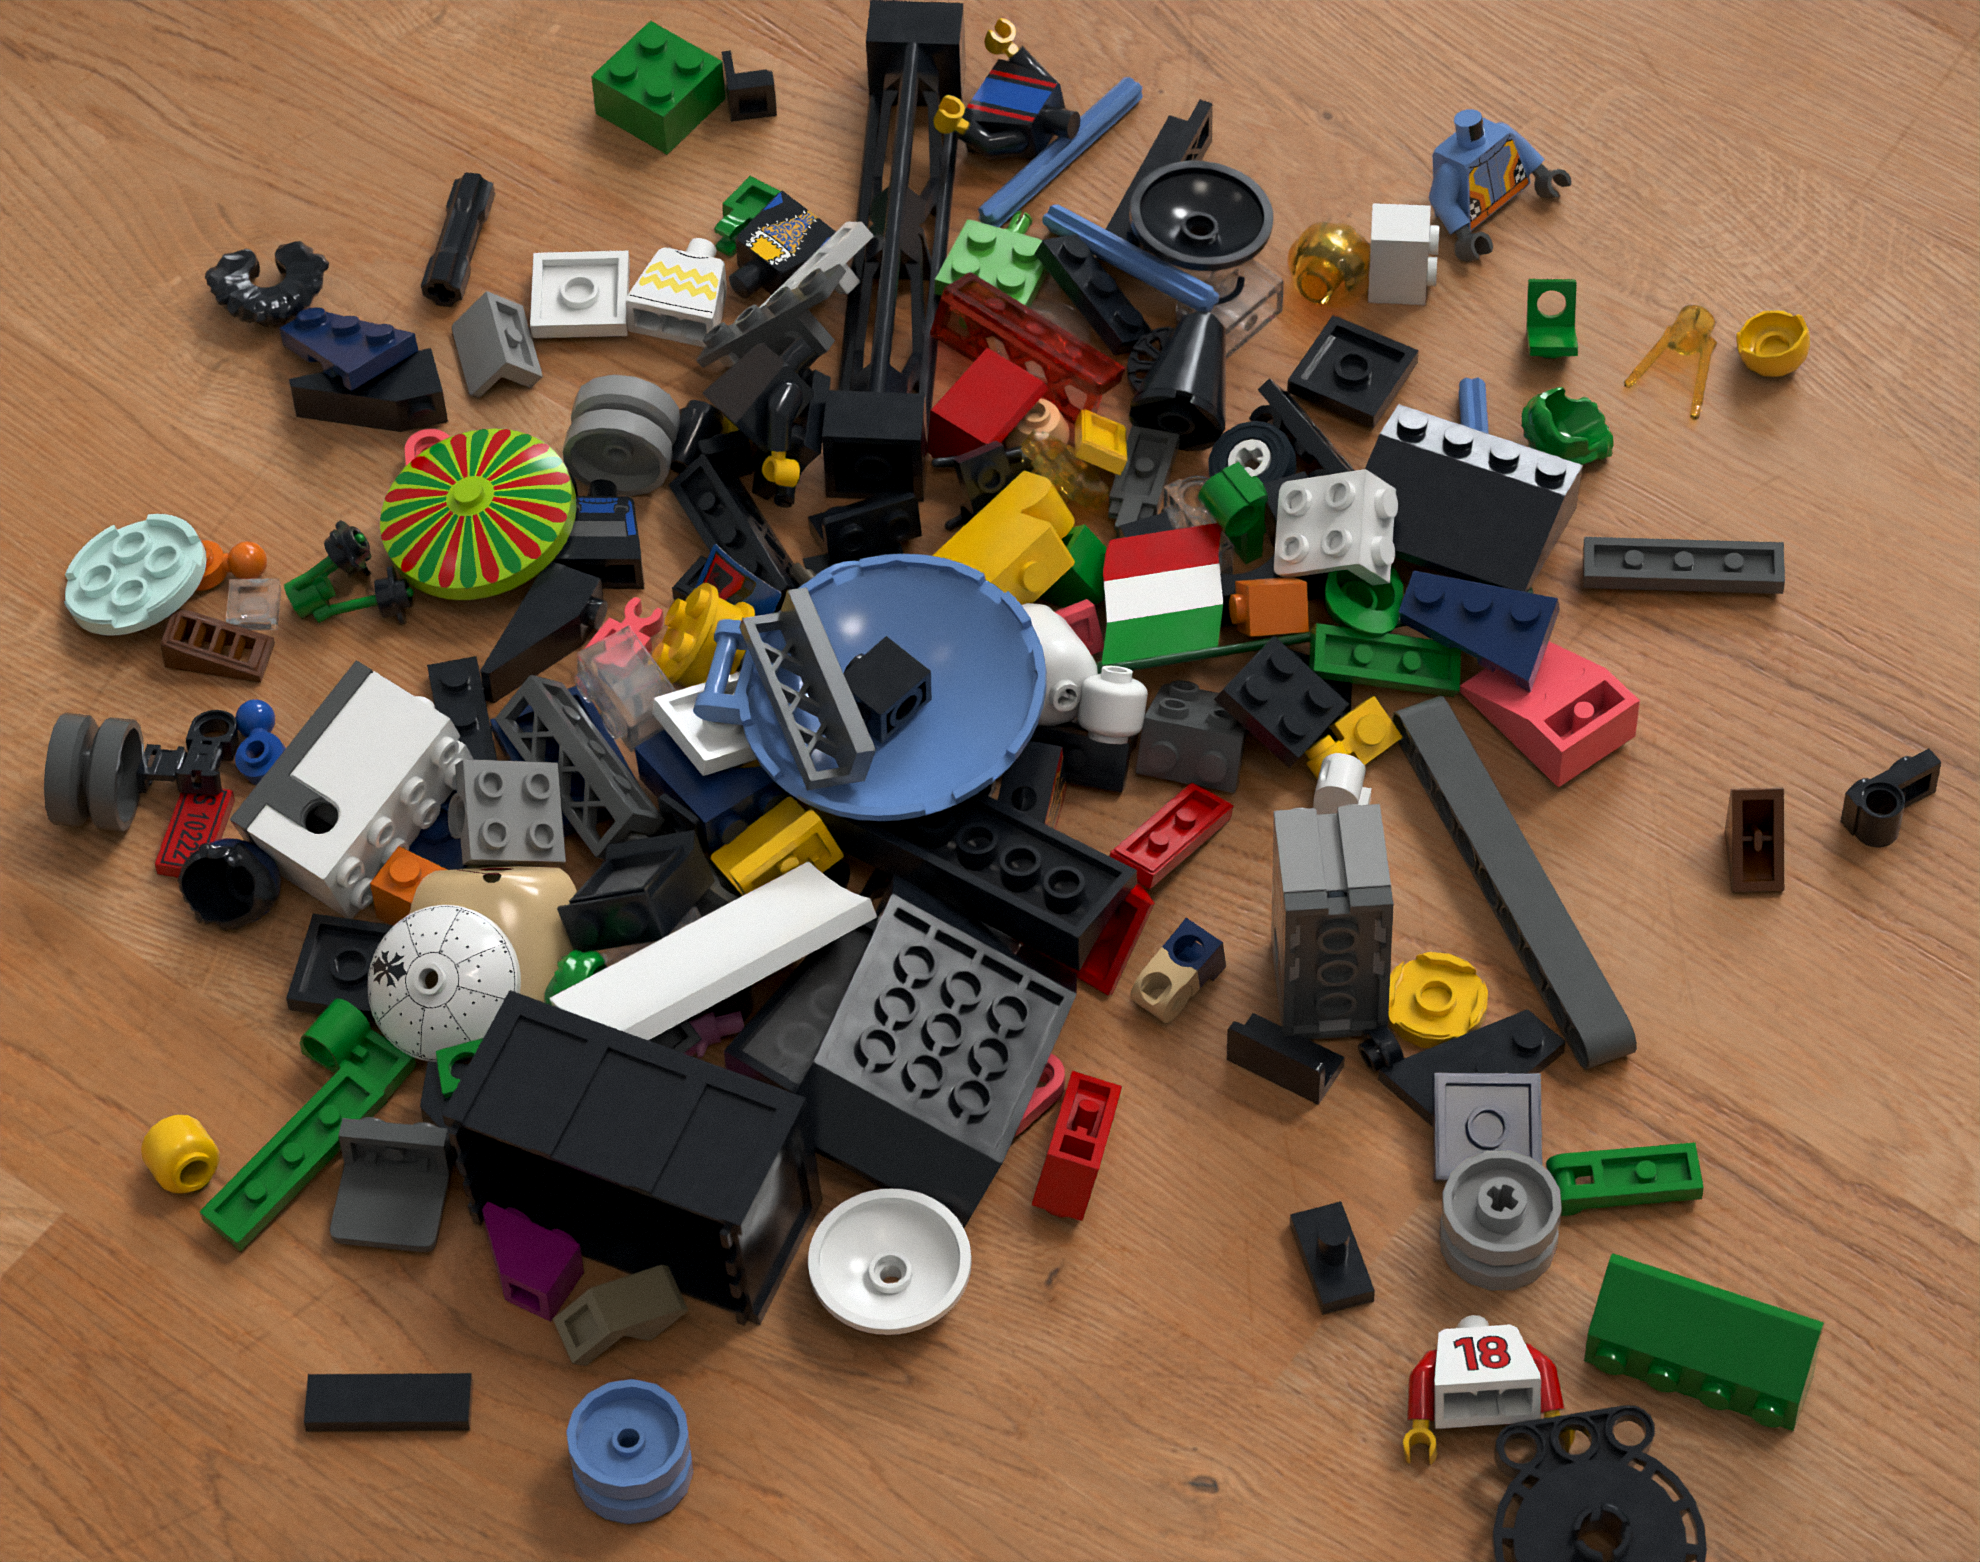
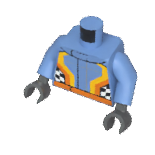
(1481, 172)

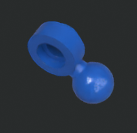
(256, 721)

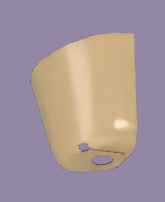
(519, 904)

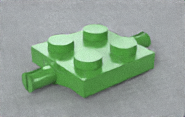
(998, 257)

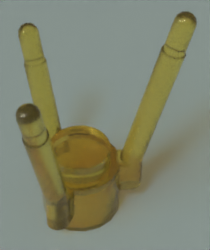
(1686, 336)

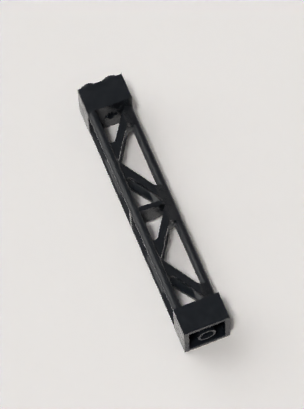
(872, 422)

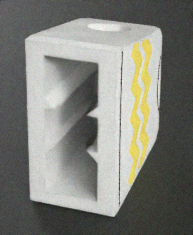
(679, 294)

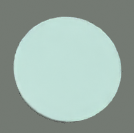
(134, 575)

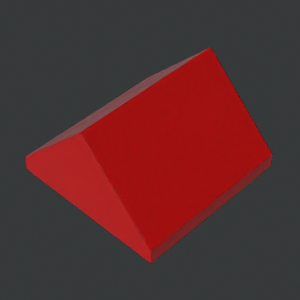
(982, 406)

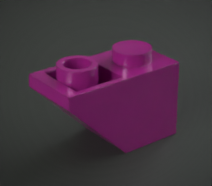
(532, 1262)

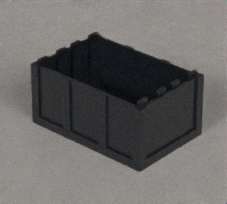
(637, 1153)

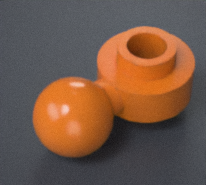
(244, 561)

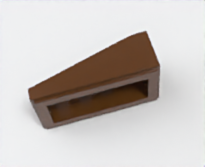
(201, 629)

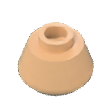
(1042, 417)

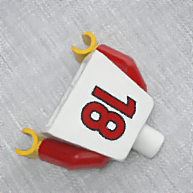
(1480, 1380)

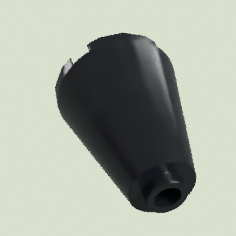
(1187, 384)

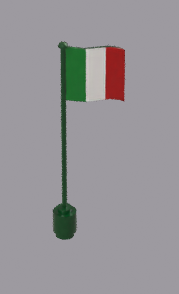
(1168, 600)

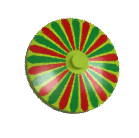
(478, 514)

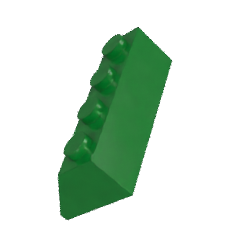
(1703, 1342)

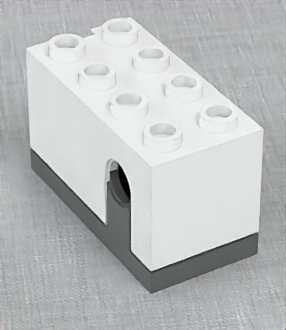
(353, 788)

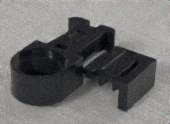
(201, 759)

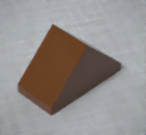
(1755, 839)

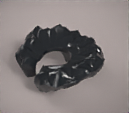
(272, 304)

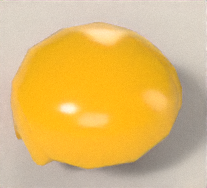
(1773, 343)

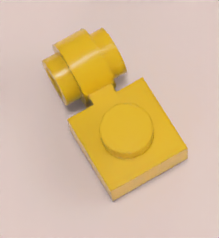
(1360, 733)

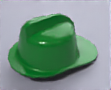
(1363, 605)

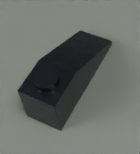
(395, 400)
(545, 628)

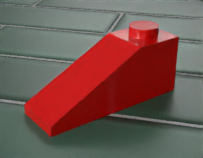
(1077, 1146)

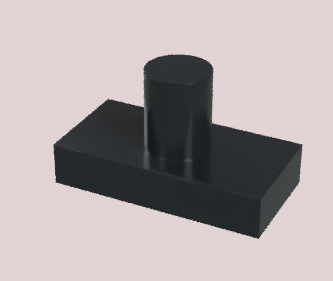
(1332, 1258)

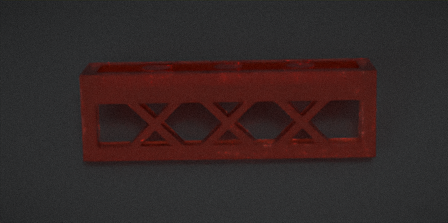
(1025, 332)

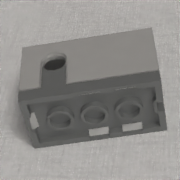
(1331, 921)

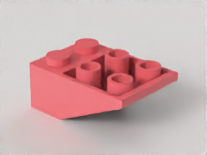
(1568, 717)

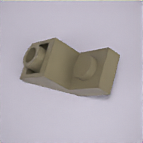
(629, 1306)

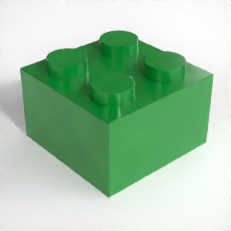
(658, 87)

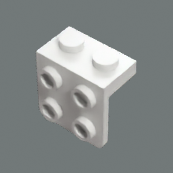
(1336, 526)

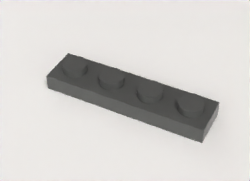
(1683, 565)

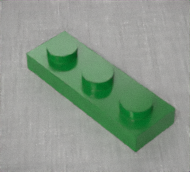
(1384, 660)

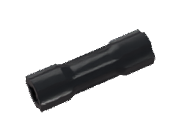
(450, 265)

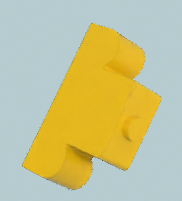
(1017, 538)

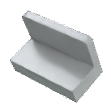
(495, 344)

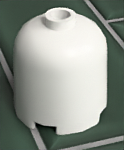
(1066, 663)

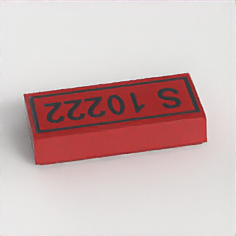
(194, 822)

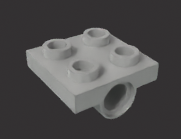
(508, 813)

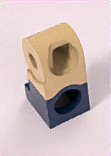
(1178, 971)

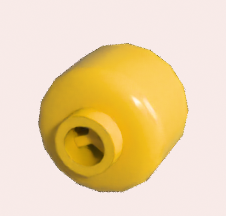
(180, 1154)

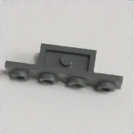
(778, 321)

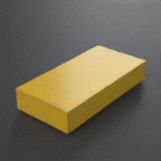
(1100, 441)

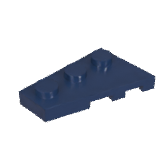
(347, 345)
(1489, 622)

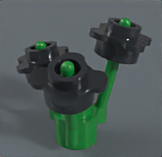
(347, 550)

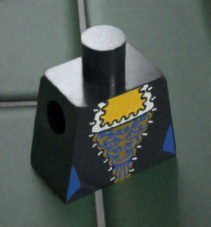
(776, 245)

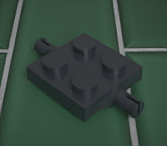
(805, 442)

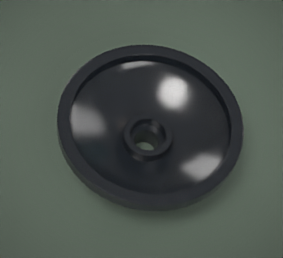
(1201, 215)

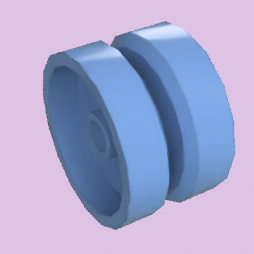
(630, 1451)

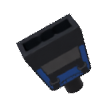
(605, 538)

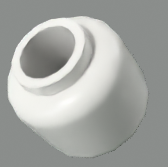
(1112, 705)

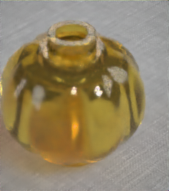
(1327, 257)

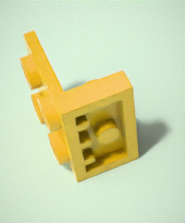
(775, 846)

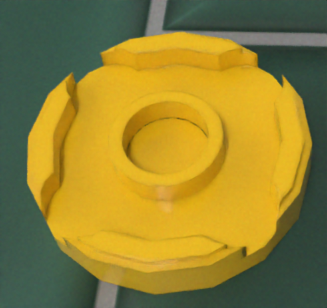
(1436, 999)

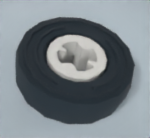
(1257, 442)

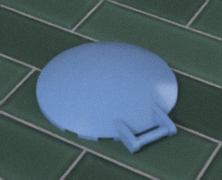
(983, 685)

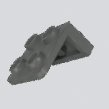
(1191, 739)
(392, 1184)

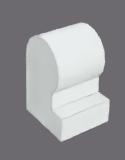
(1340, 784)

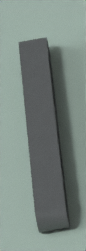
(1514, 884)

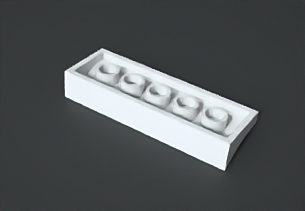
(719, 954)

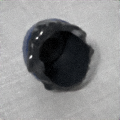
(229, 883)

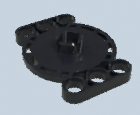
(1593, 1493)

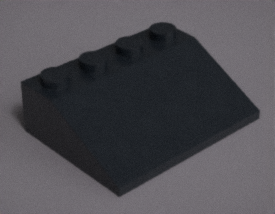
(1473, 499)

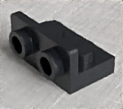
(866, 525)

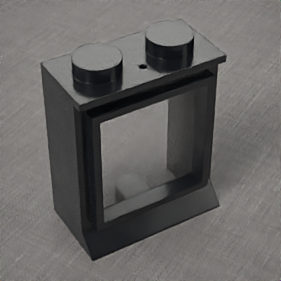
(637, 892)

